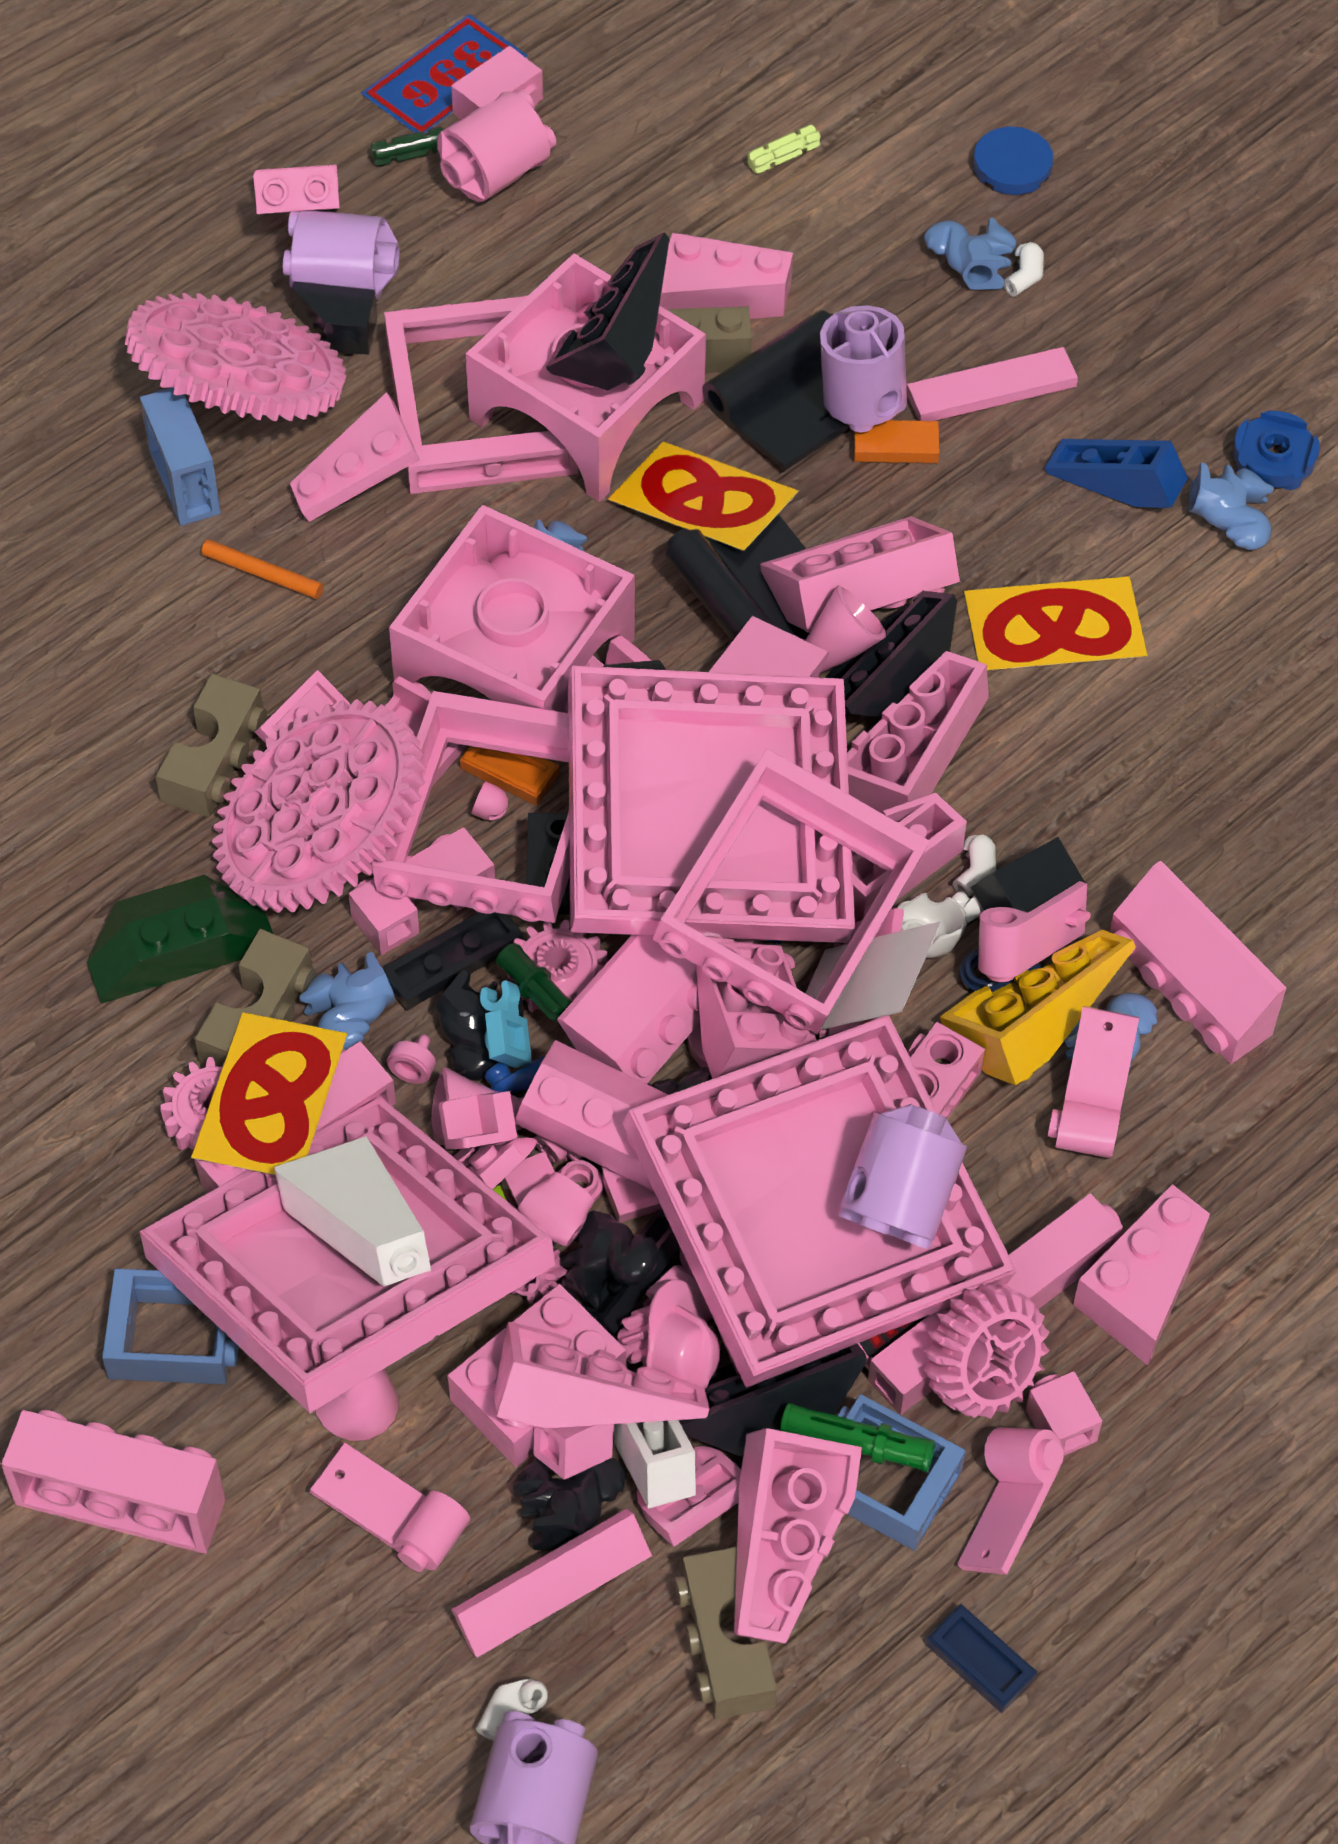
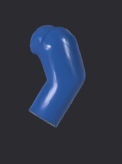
(502, 1080)

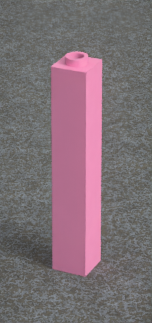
(1044, 1269)

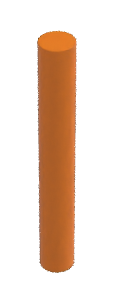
(262, 569)

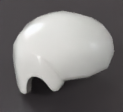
(923, 911)

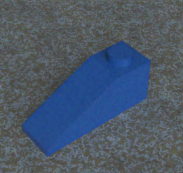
(1125, 470)

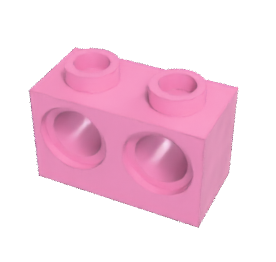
(946, 1082)

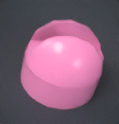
(490, 802)

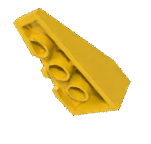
(1040, 1008)

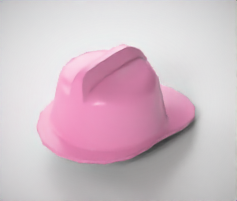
(679, 1337)

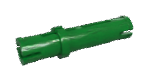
(876, 1442)

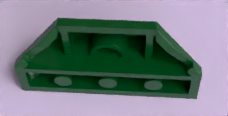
(172, 936)

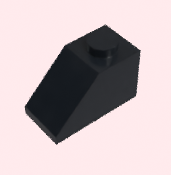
(339, 314)

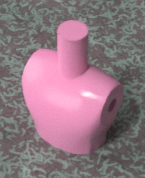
(558, 1208)

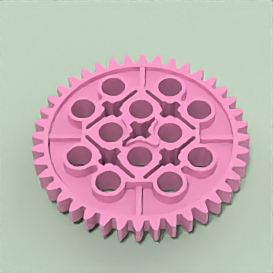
(235, 357)
(318, 806)

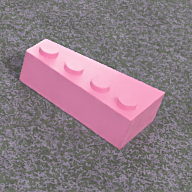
(918, 735)

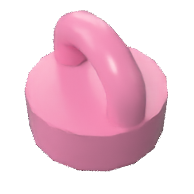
(412, 1060)

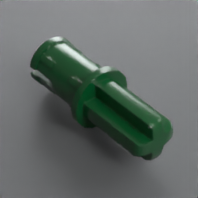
(533, 981)

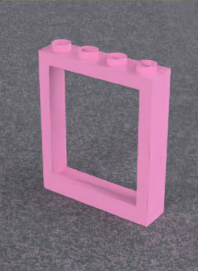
(467, 461)
(493, 727)
(829, 813)

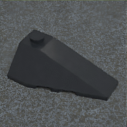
(620, 323)

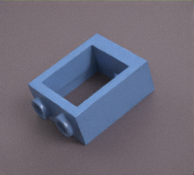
(180, 456)
(121, 1364)
(946, 1469)

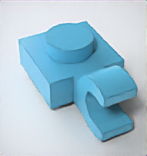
(506, 1031)

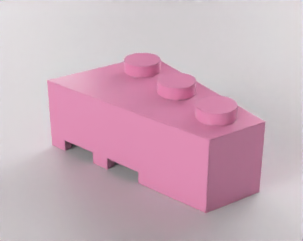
(726, 275)
(929, 818)
(1143, 1272)

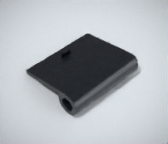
(778, 395)
(731, 579)

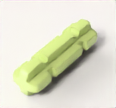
(783, 149)

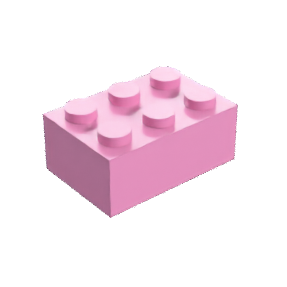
(475, 1380)

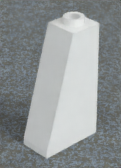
(356, 1210)

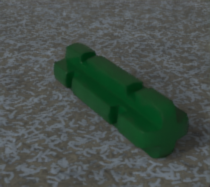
(405, 147)

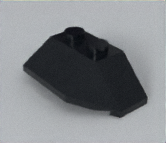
(912, 644)
(743, 1410)

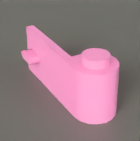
(1018, 940)
(1095, 1083)
(1026, 1468)
(392, 1510)

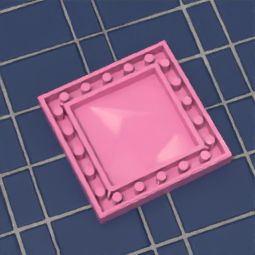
(656, 774)
(756, 1191)
(311, 1310)

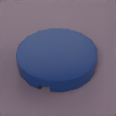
(1013, 160)

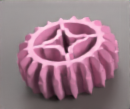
(986, 1350)

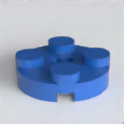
(1281, 429)

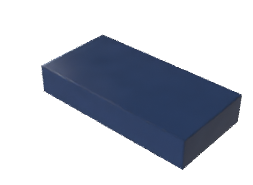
(981, 1658)

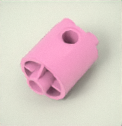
(494, 146)

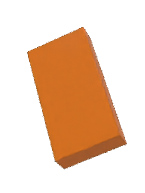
(898, 442)
(515, 773)

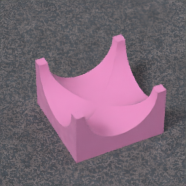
(589, 421)
(511, 613)

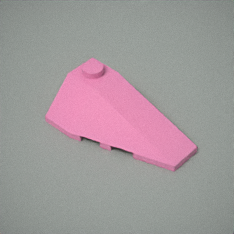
(559, 1387)
(787, 1516)

